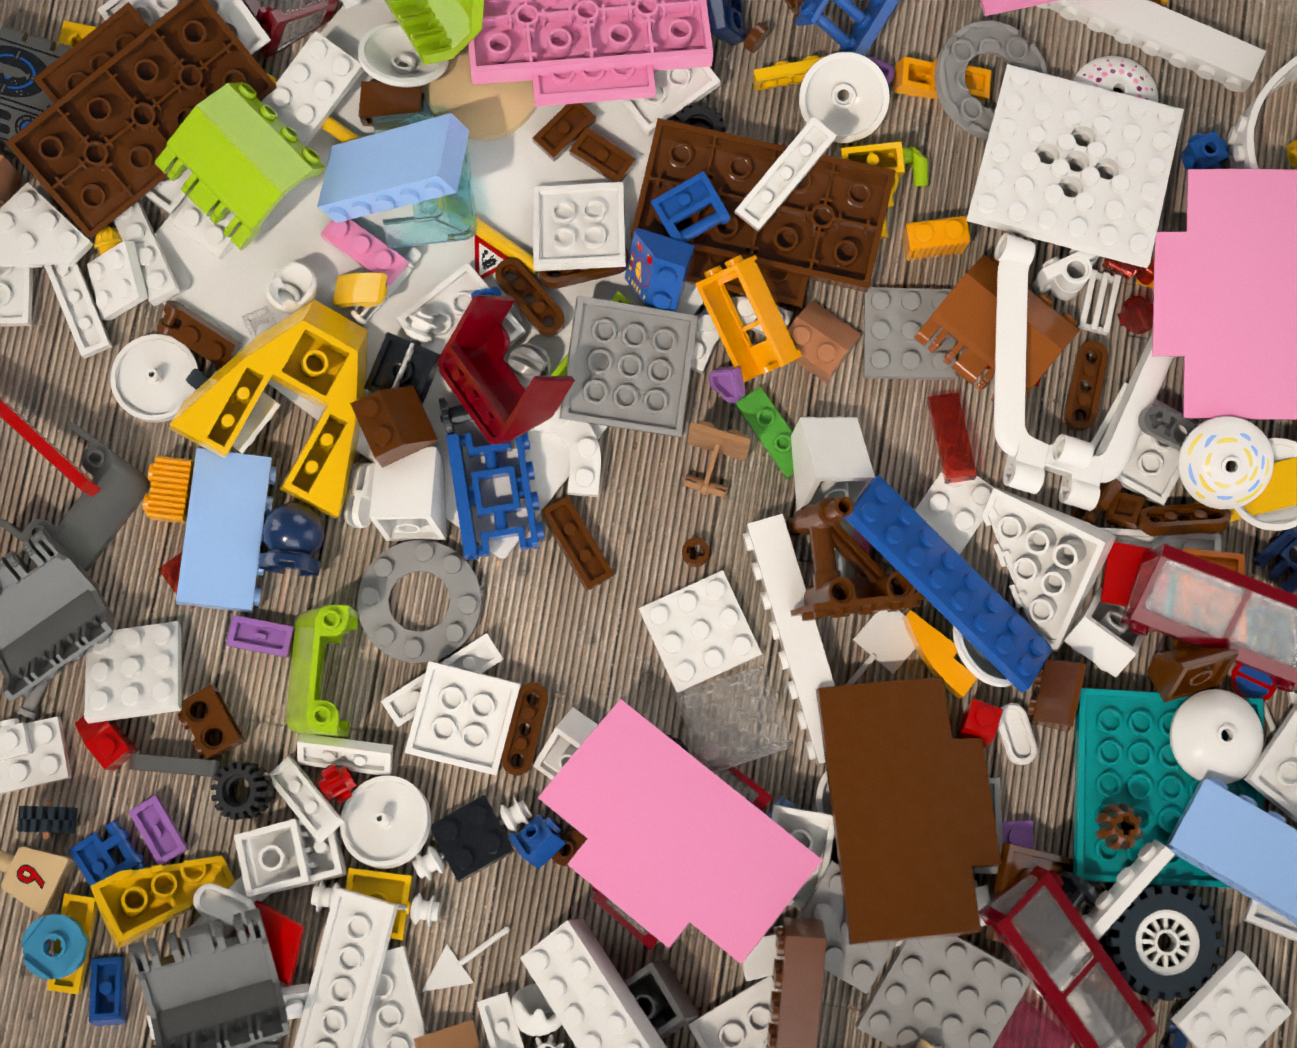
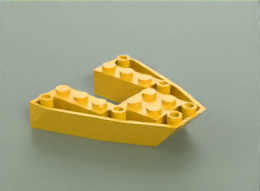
(317, 358)

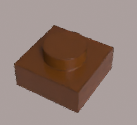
(1125, 510)

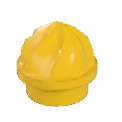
(107, 239)

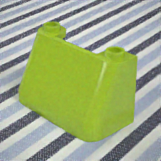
(312, 631)

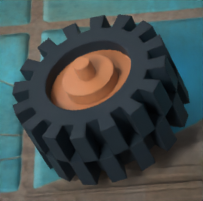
(47, 819)

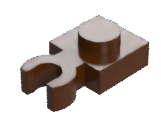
(1107, 494)

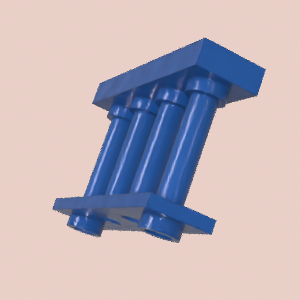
(867, 23)

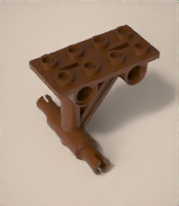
(840, 595)

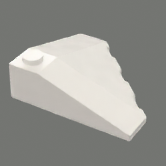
(1048, 558)

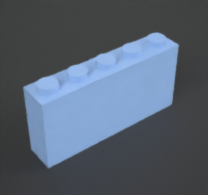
(394, 168)
(225, 531)
(1239, 846)

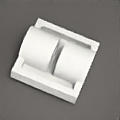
(1066, 275)

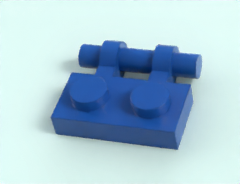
(97, 861)

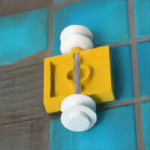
(387, 887)

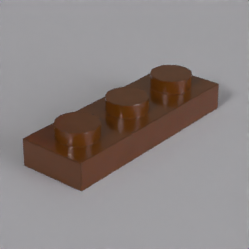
(577, 543)

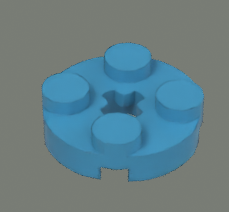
(36, 947)

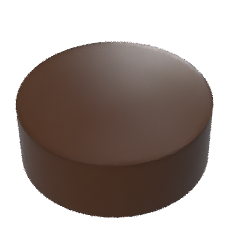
(756, 37)

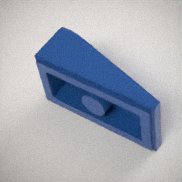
(107, 991)

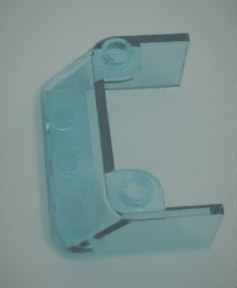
(435, 219)

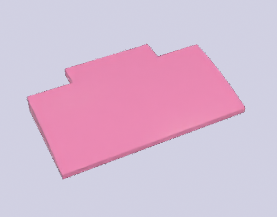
(589, 46)
(1232, 294)
(674, 837)

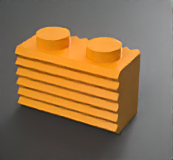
(935, 238)
(169, 489)

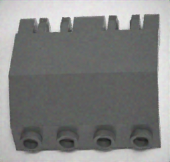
(46, 614)
(213, 990)

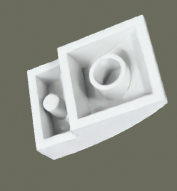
(287, 858)

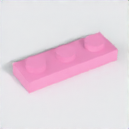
(364, 249)

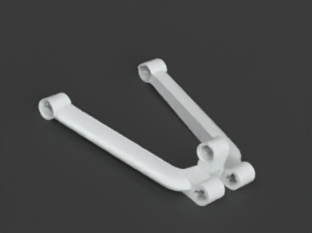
(1068, 455)

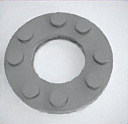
(950, 68)
(442, 639)

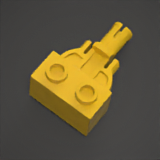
(882, 155)

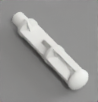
(411, 257)

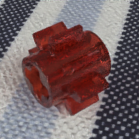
(1137, 315)

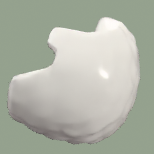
(291, 287)
(533, 1012)

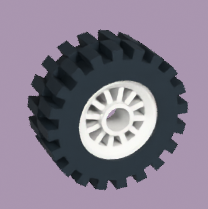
(1202, 943)

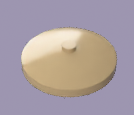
(485, 109)

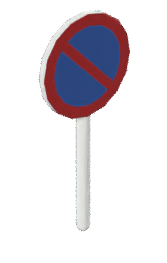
(1253, 684)

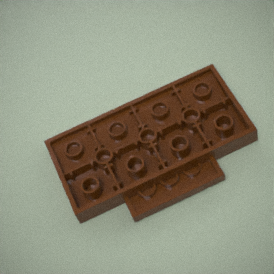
(121, 103)
(818, 234)
(905, 810)

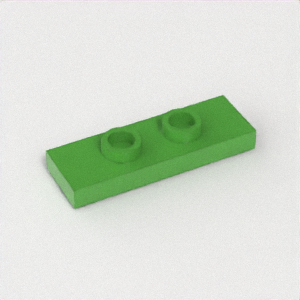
(769, 429)

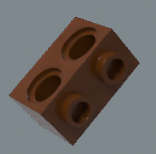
(216, 718)

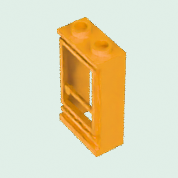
(766, 355)

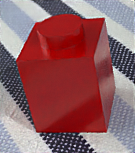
(980, 721)

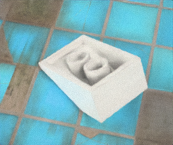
(816, 833)

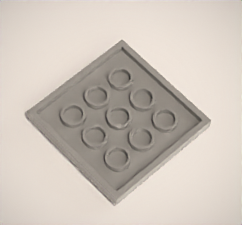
(629, 366)
(944, 995)

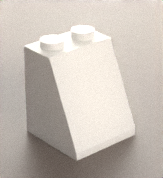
(829, 459)
(410, 497)

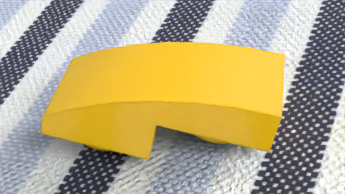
(360, 289)

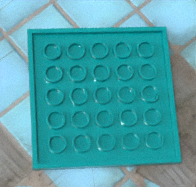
(1129, 759)

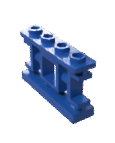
(471, 495)

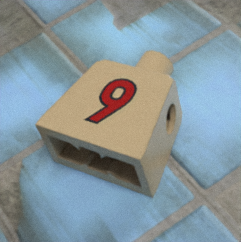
(36, 877)

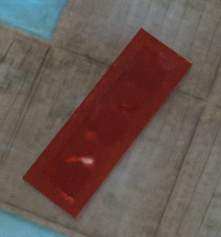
(951, 438)

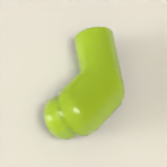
(918, 163)

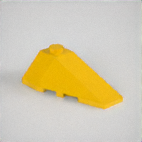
(148, 898)

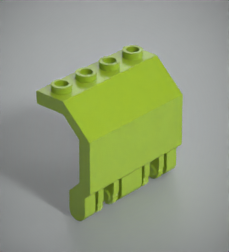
(438, 27)
(237, 160)

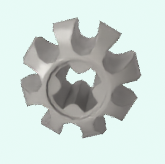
(529, 361)

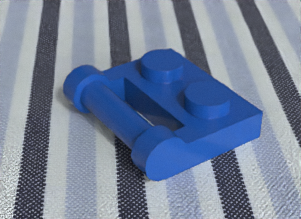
(684, 202)

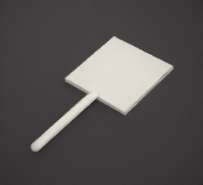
(885, 641)

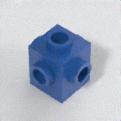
(1205, 152)

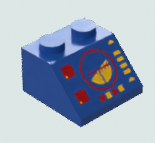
(658, 269)

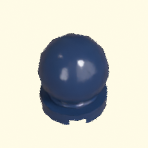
(292, 537)

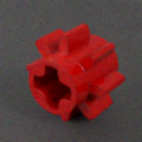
(337, 783)

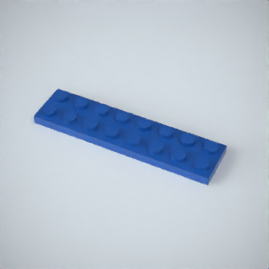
(949, 583)

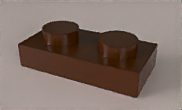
(563, 129)
(602, 156)

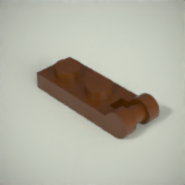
(198, 334)

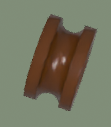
(700, 559)

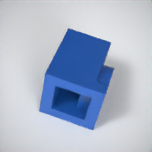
(538, 840)

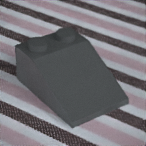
(662, 997)

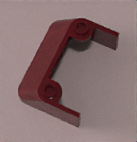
(484, 382)

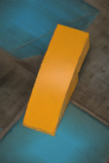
(917, 79)
(938, 655)

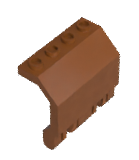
(970, 319)

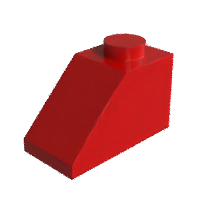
(106, 742)

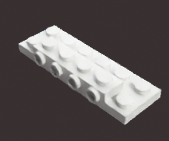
(32, 754)

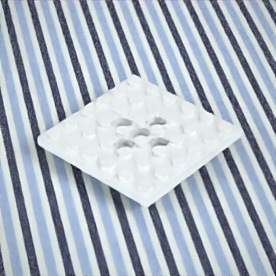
(1076, 166)

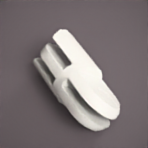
(359, 495)

